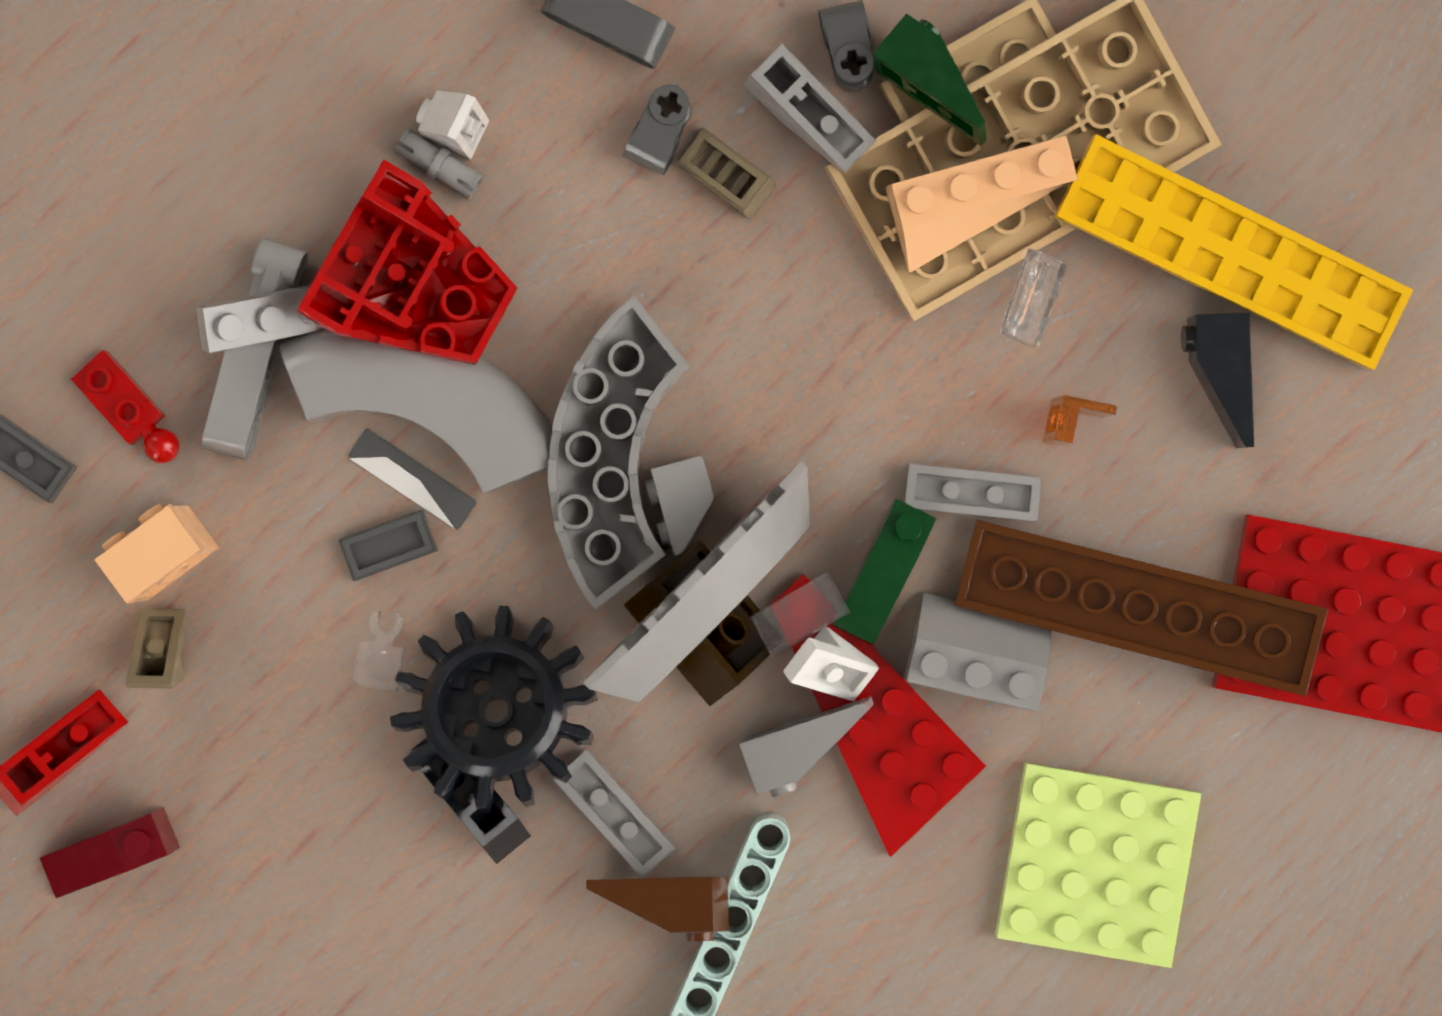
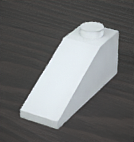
(453, 121)

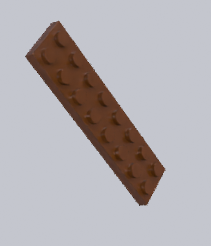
(1141, 607)

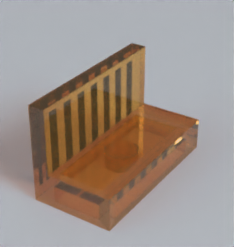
(1064, 415)

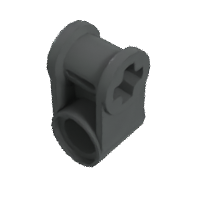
(847, 38)
(655, 136)

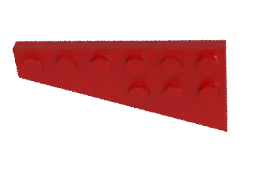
(898, 750)

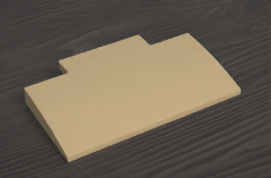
(1031, 86)

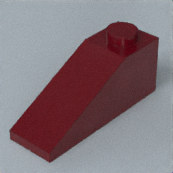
(110, 853)

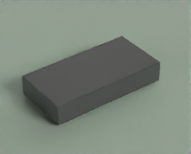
(388, 545)

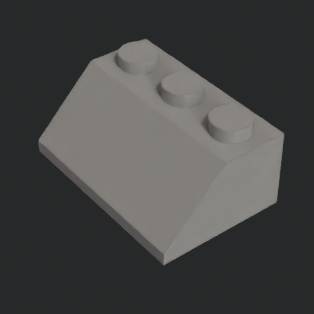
(978, 654)

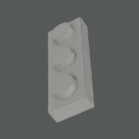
(253, 320)
(973, 492)
(615, 814)

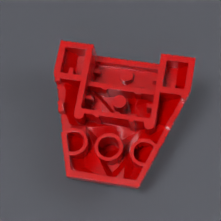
(408, 276)

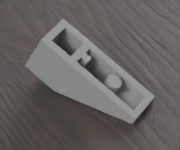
(808, 109)
(789, 751)

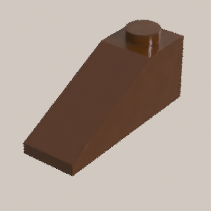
(674, 903)

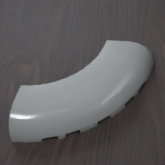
(464, 404)

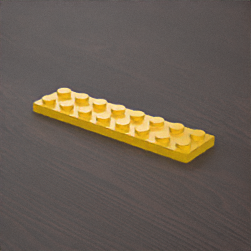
(1233, 252)

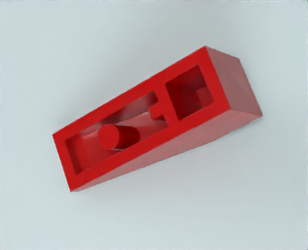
(58, 751)

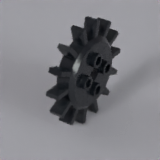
(452, 705)

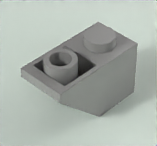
(684, 497)

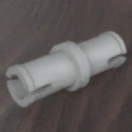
(438, 163)

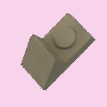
(157, 649)

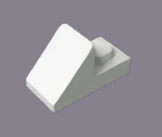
(831, 666)

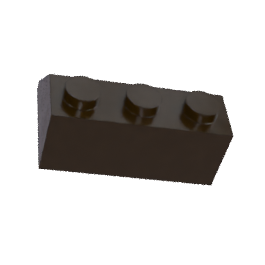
(726, 652)

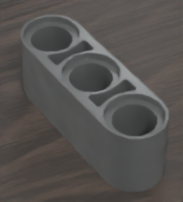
(615, 26)

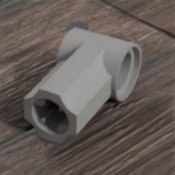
(276, 267)

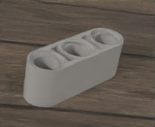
(240, 399)

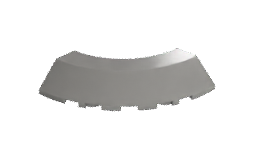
(599, 449)
(707, 592)

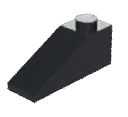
(1222, 362)
(495, 831)

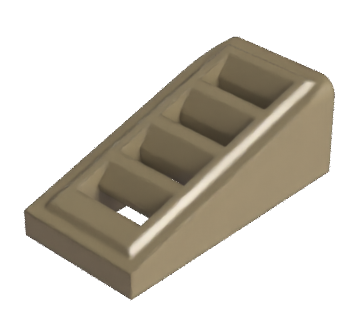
(754, 196)

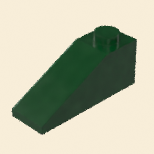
(922, 67)
(885, 570)

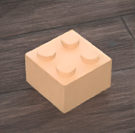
(155, 552)

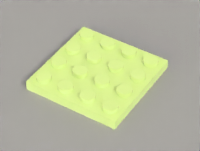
(1098, 864)

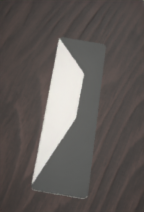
(412, 479)

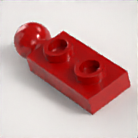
(126, 406)

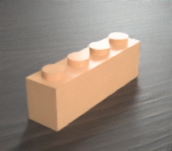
(963, 200)

